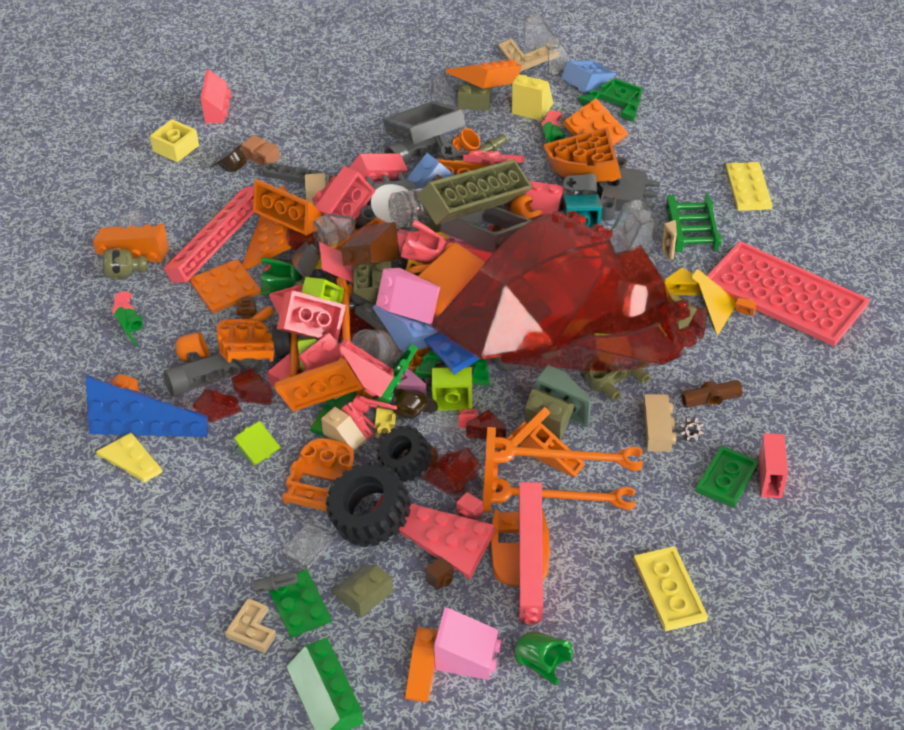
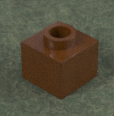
(439, 573)

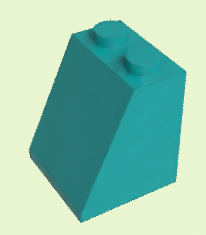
(585, 205)

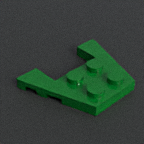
(618, 93)
(480, 374)

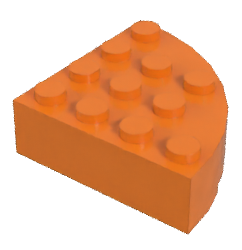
(583, 155)

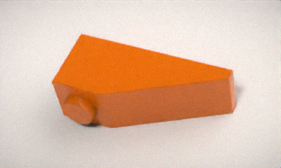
(545, 439)
(422, 665)

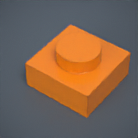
(746, 306)

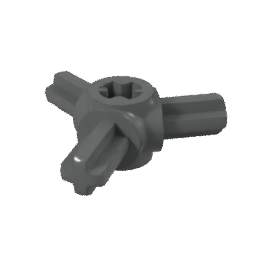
(445, 147)

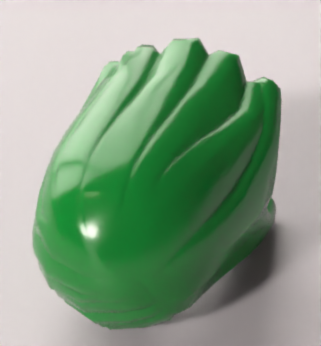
(279, 276)
(543, 653)

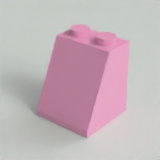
(466, 646)

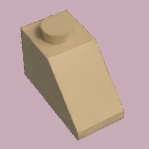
(342, 428)

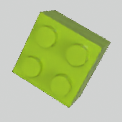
(451, 390)

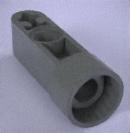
(413, 152)
(198, 374)

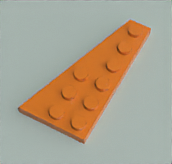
(267, 241)

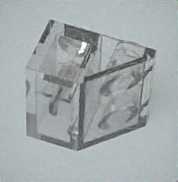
(332, 228)

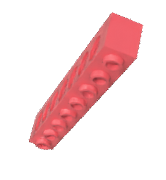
(211, 237)

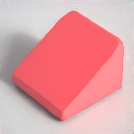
(466, 415)

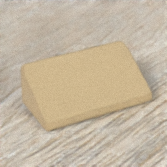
(669, 239)

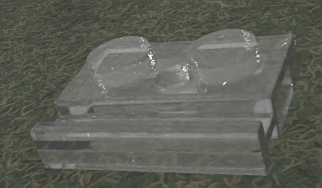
(307, 546)

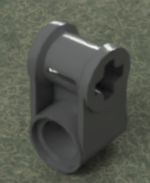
(583, 184)

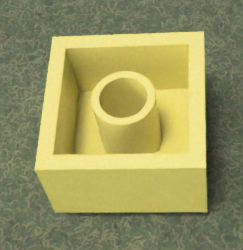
(174, 140)

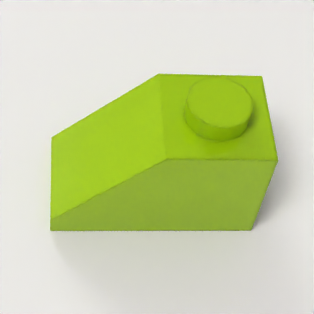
(323, 289)

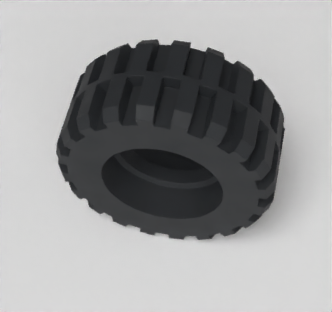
(382, 521)

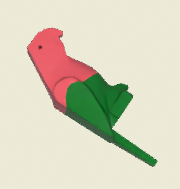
(551, 127)
(126, 315)

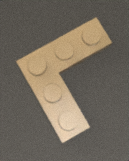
(528, 60)

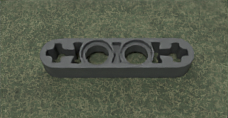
(275, 171)

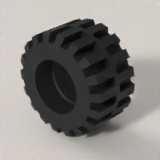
(398, 441)

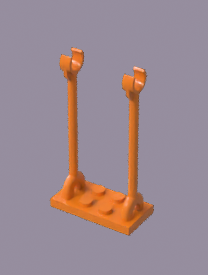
(325, 381)
(493, 456)

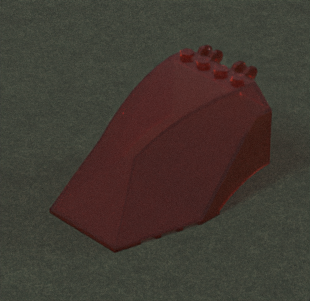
(535, 288)
(640, 327)

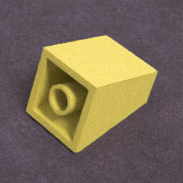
(531, 97)

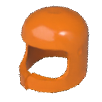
(467, 139)
(522, 206)
(191, 343)

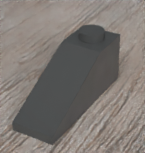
(305, 259)

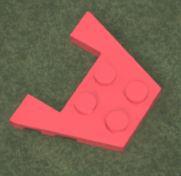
(491, 157)

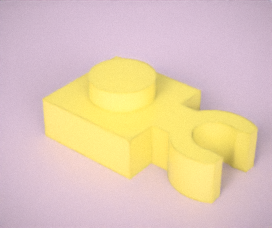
(384, 421)

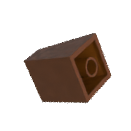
(372, 245)

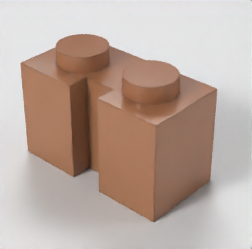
(259, 151)

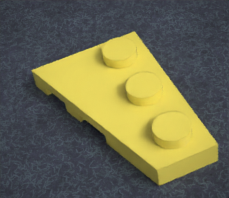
(131, 456)

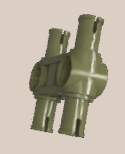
(604, 380)

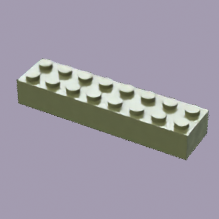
(473, 191)

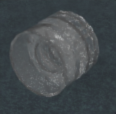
(407, 207)
(378, 344)

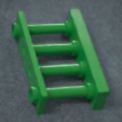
(672, 210)

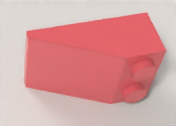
(370, 371)

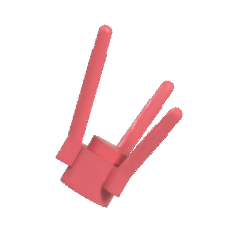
(364, 404)

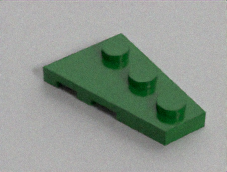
(400, 368)

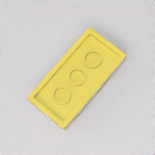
(748, 186)
(670, 588)

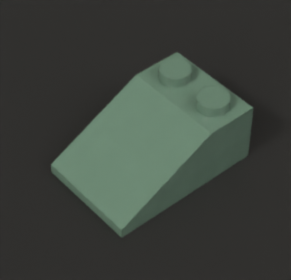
(561, 385)

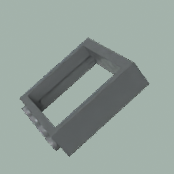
(404, 124)
(464, 228)

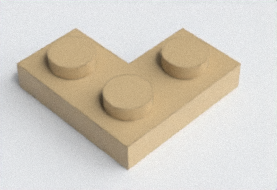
(247, 627)

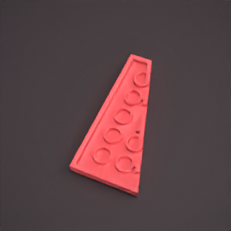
(447, 535)

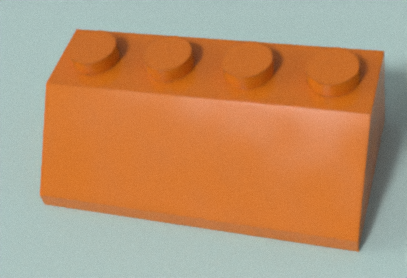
(284, 207)

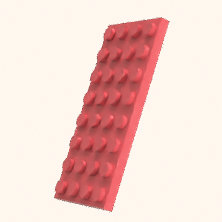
(789, 293)

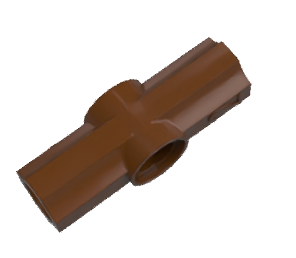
(711, 393)

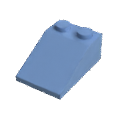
(586, 74)
(427, 170)
(406, 330)

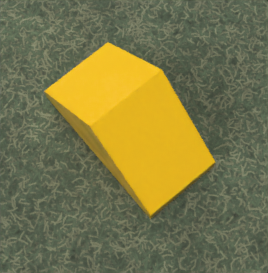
(682, 283)

